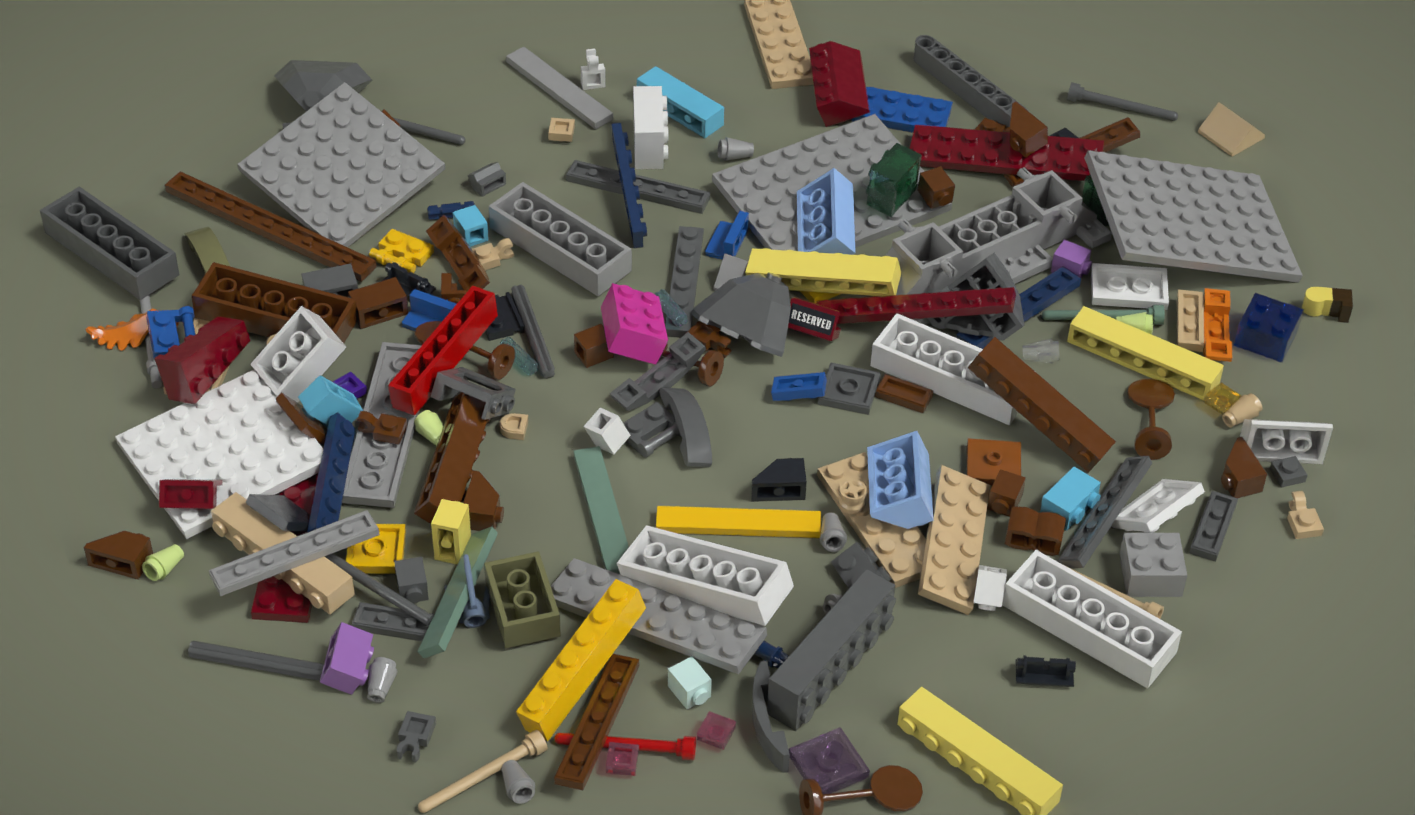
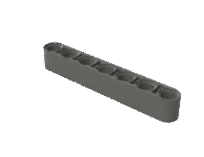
(963, 80)

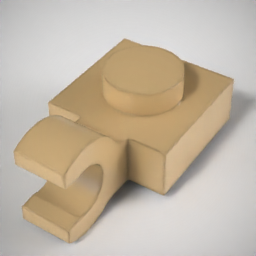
(491, 256)
(1303, 521)

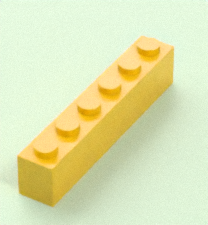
(581, 659)

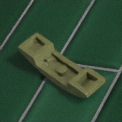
(206, 247)

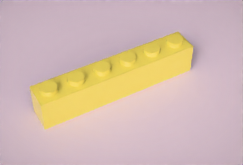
(829, 271)
(1144, 353)
(979, 754)

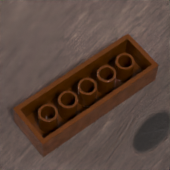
(267, 301)

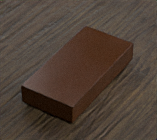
(904, 393)

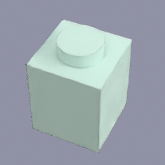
(689, 683)

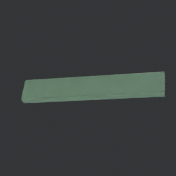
(601, 506)
(456, 594)

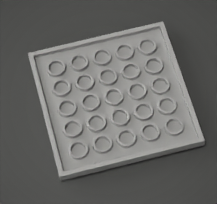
(341, 166)

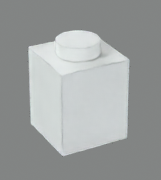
(607, 430)

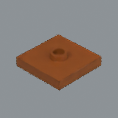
(989, 456)

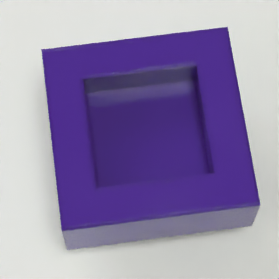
(352, 384)

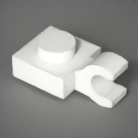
(594, 73)

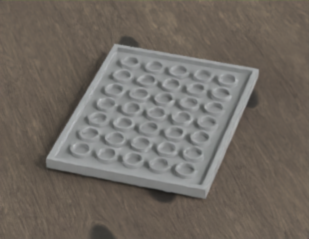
(770, 184)
(1191, 217)

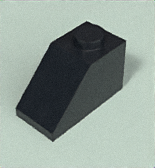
(780, 481)

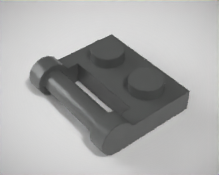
(648, 424)

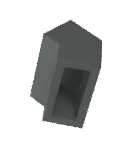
(487, 178)

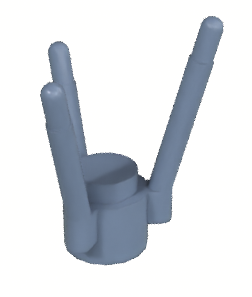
(475, 612)

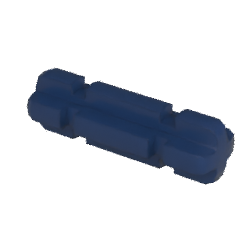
(435, 212)

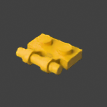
(403, 250)

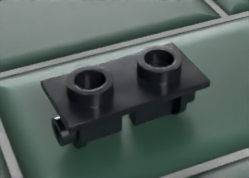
(408, 281)
(1049, 673)

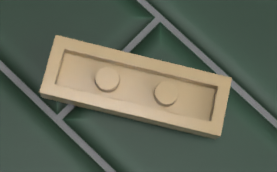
(1190, 320)

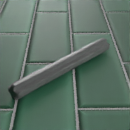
(533, 331)
(255, 660)

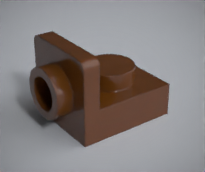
(449, 289)

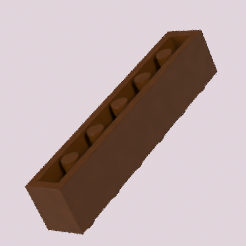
(1041, 404)
(453, 455)

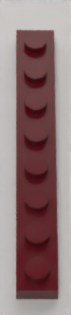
(924, 305)

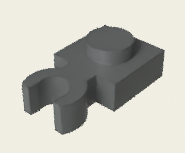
(415, 731)

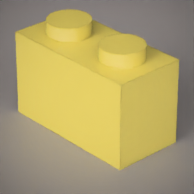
(450, 531)

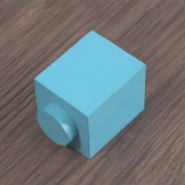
(471, 225)

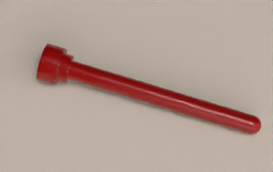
(682, 747)

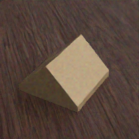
(1229, 131)

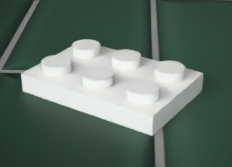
(1129, 286)
(1157, 505)

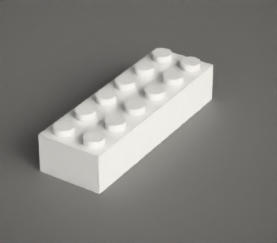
(937, 363)
(708, 574)
(1091, 618)

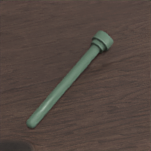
(1156, 310)

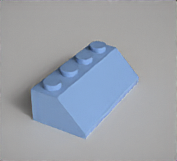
(826, 215)
(900, 481)

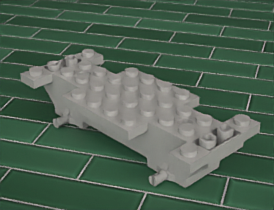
(1015, 228)

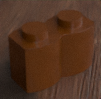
(1035, 530)

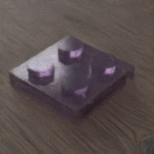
(829, 761)

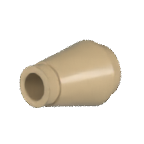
(1244, 408)

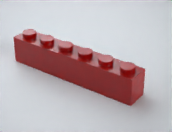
(443, 349)

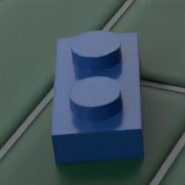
(799, 386)

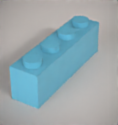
(685, 103)

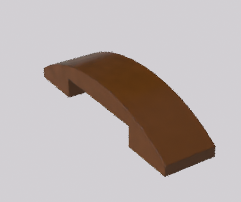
(458, 254)

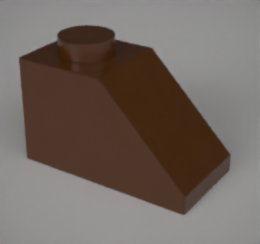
(1026, 131)
(1243, 471)
(483, 503)
(119, 553)

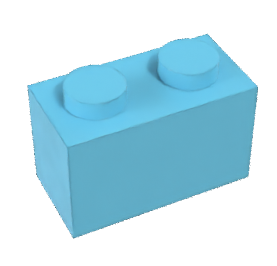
(326, 398)
(1072, 496)

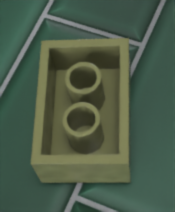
(522, 599)

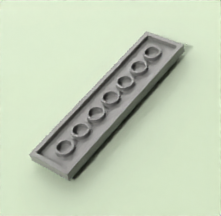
(377, 465)
(667, 617)

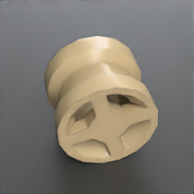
(852, 496)

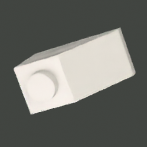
(990, 587)

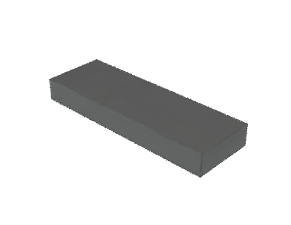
(1213, 526)
(388, 622)

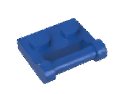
(163, 328)

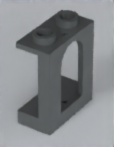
(498, 399)

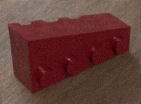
(201, 358)

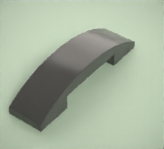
(664, 374)
(691, 424)
(772, 743)

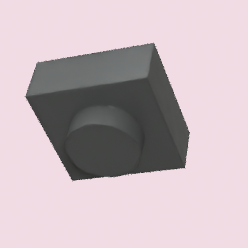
(1288, 471)

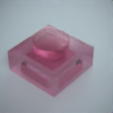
(716, 730)
(622, 759)

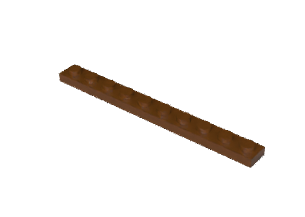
(268, 225)

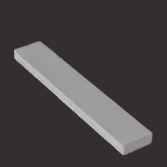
(559, 87)
(293, 552)

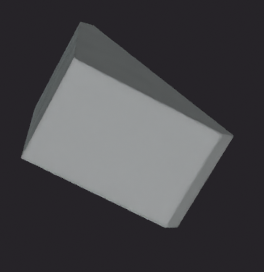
(730, 268)

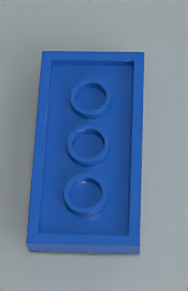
(905, 110)

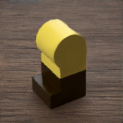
(1328, 302)

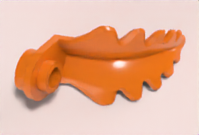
(123, 333)

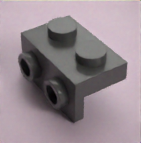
(855, 562)

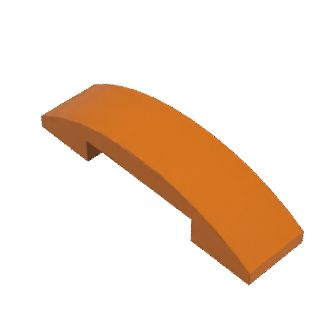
(1216, 325)

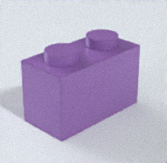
(347, 658)

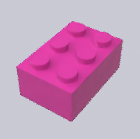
(634, 323)

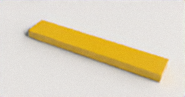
(739, 521)

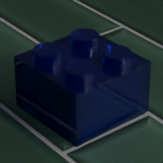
(1268, 327)

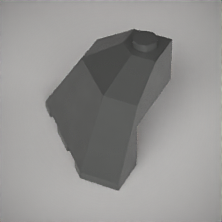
(314, 80)
(985, 275)
(750, 308)

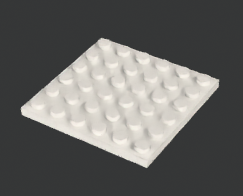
(227, 436)

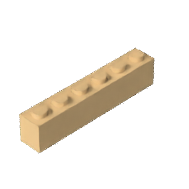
(249, 531)

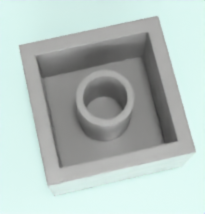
(1153, 564)

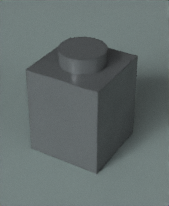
(411, 579)

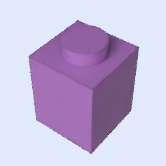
(1073, 258)

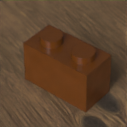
(379, 302)

